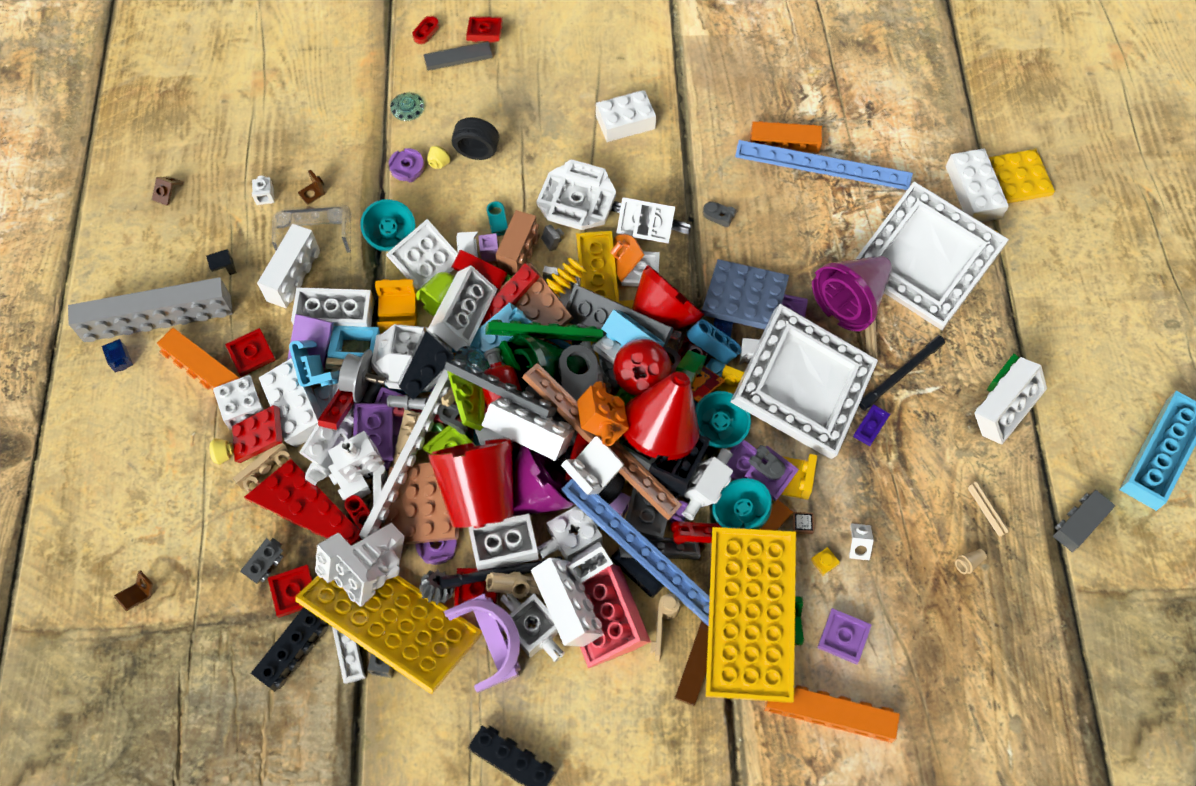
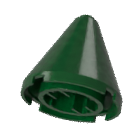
(531, 351)

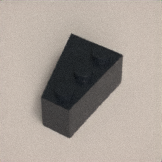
(424, 364)
(678, 473)

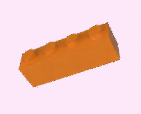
(787, 136)

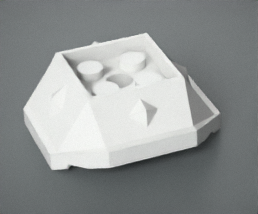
(581, 183)
(394, 350)

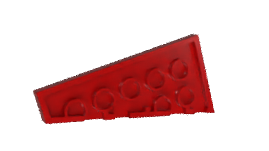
(302, 503)

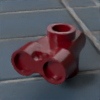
(688, 345)

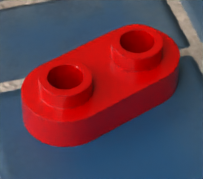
(424, 31)

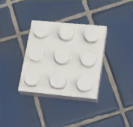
(423, 254)

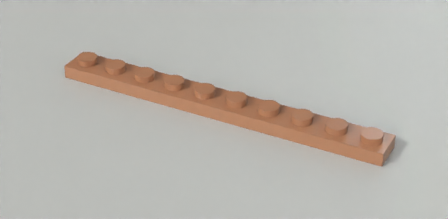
(632, 470)

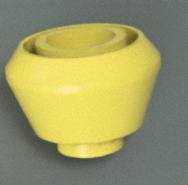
(438, 157)
(221, 450)

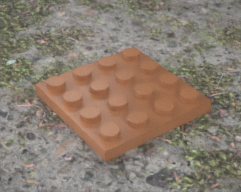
(542, 304)
(420, 508)

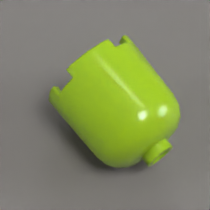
(434, 291)

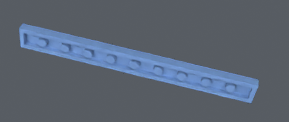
(823, 165)
(640, 549)

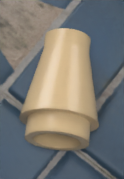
(970, 561)

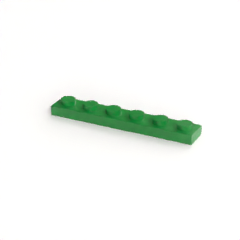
(536, 330)

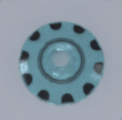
(407, 106)
(473, 357)

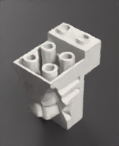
(361, 566)

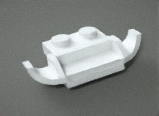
(317, 448)

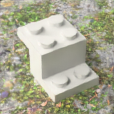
(645, 220)

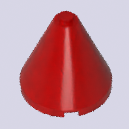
(663, 301)
(664, 419)

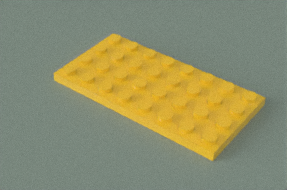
(751, 615)
(396, 627)

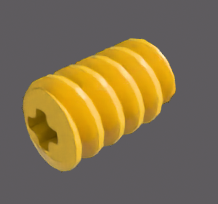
(565, 276)

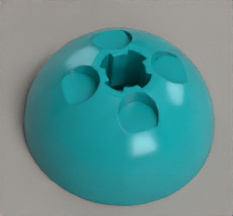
(387, 217)
(731, 420)
(743, 505)

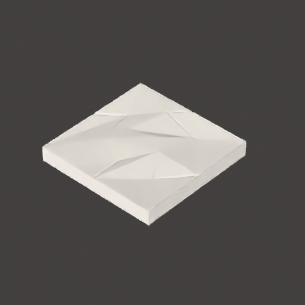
(933, 254)
(804, 381)

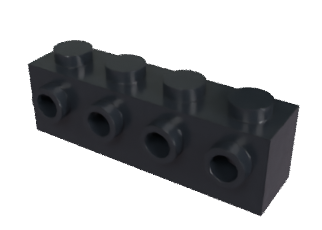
(289, 649)
(511, 760)

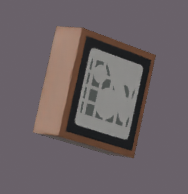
(803, 522)

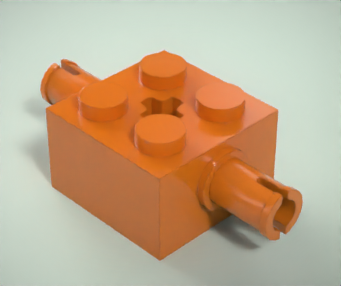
(602, 414)

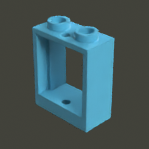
(343, 333)

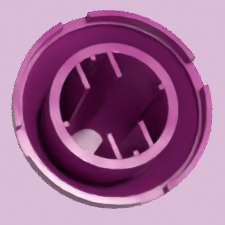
(852, 290)
(536, 484)

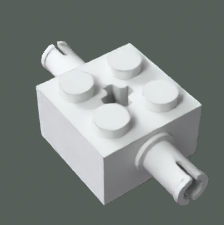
(356, 457)
(708, 483)
(566, 542)
(540, 637)

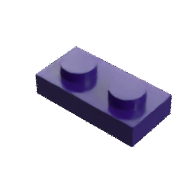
(871, 425)

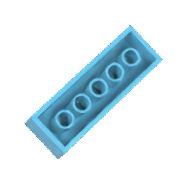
(1163, 453)

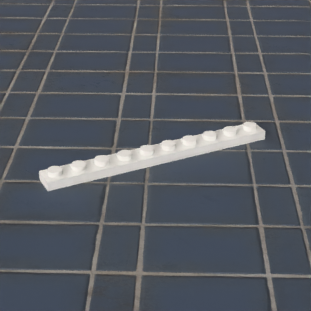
(407, 457)

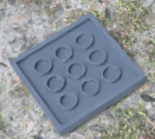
(744, 294)

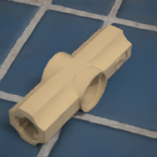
(513, 584)

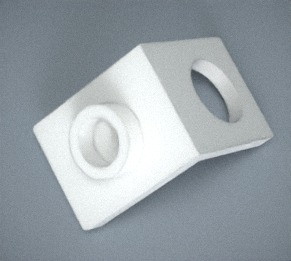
(861, 536)

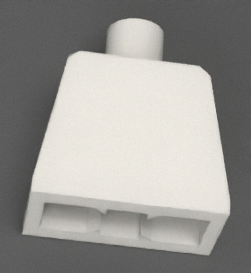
(591, 562)

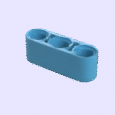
(714, 341)

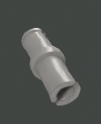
(406, 402)

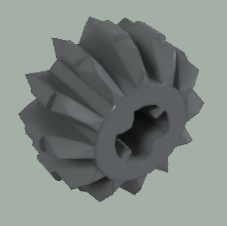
(431, 587)

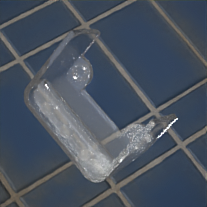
(312, 216)

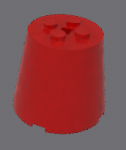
(475, 482)

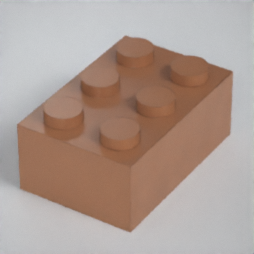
(517, 242)

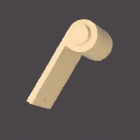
(667, 610)

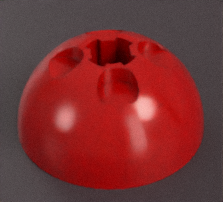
(647, 358)

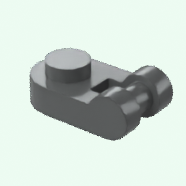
(713, 211)
(450, 415)
(772, 469)

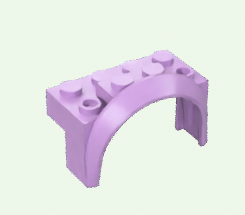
(493, 622)

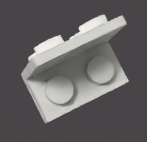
(237, 400)
(593, 467)

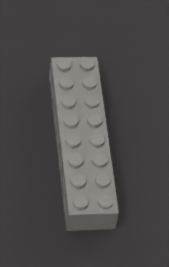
(150, 310)

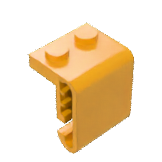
(396, 303)

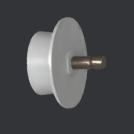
(356, 375)

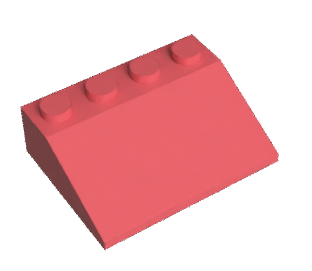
(618, 615)

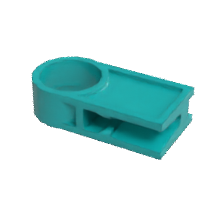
(497, 222)

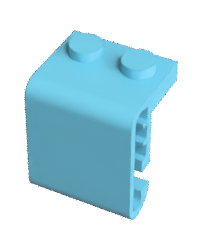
(310, 368)

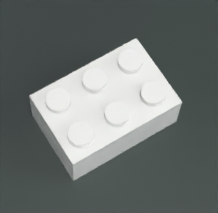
(625, 115)
(504, 543)

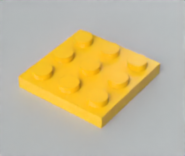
(1022, 176)

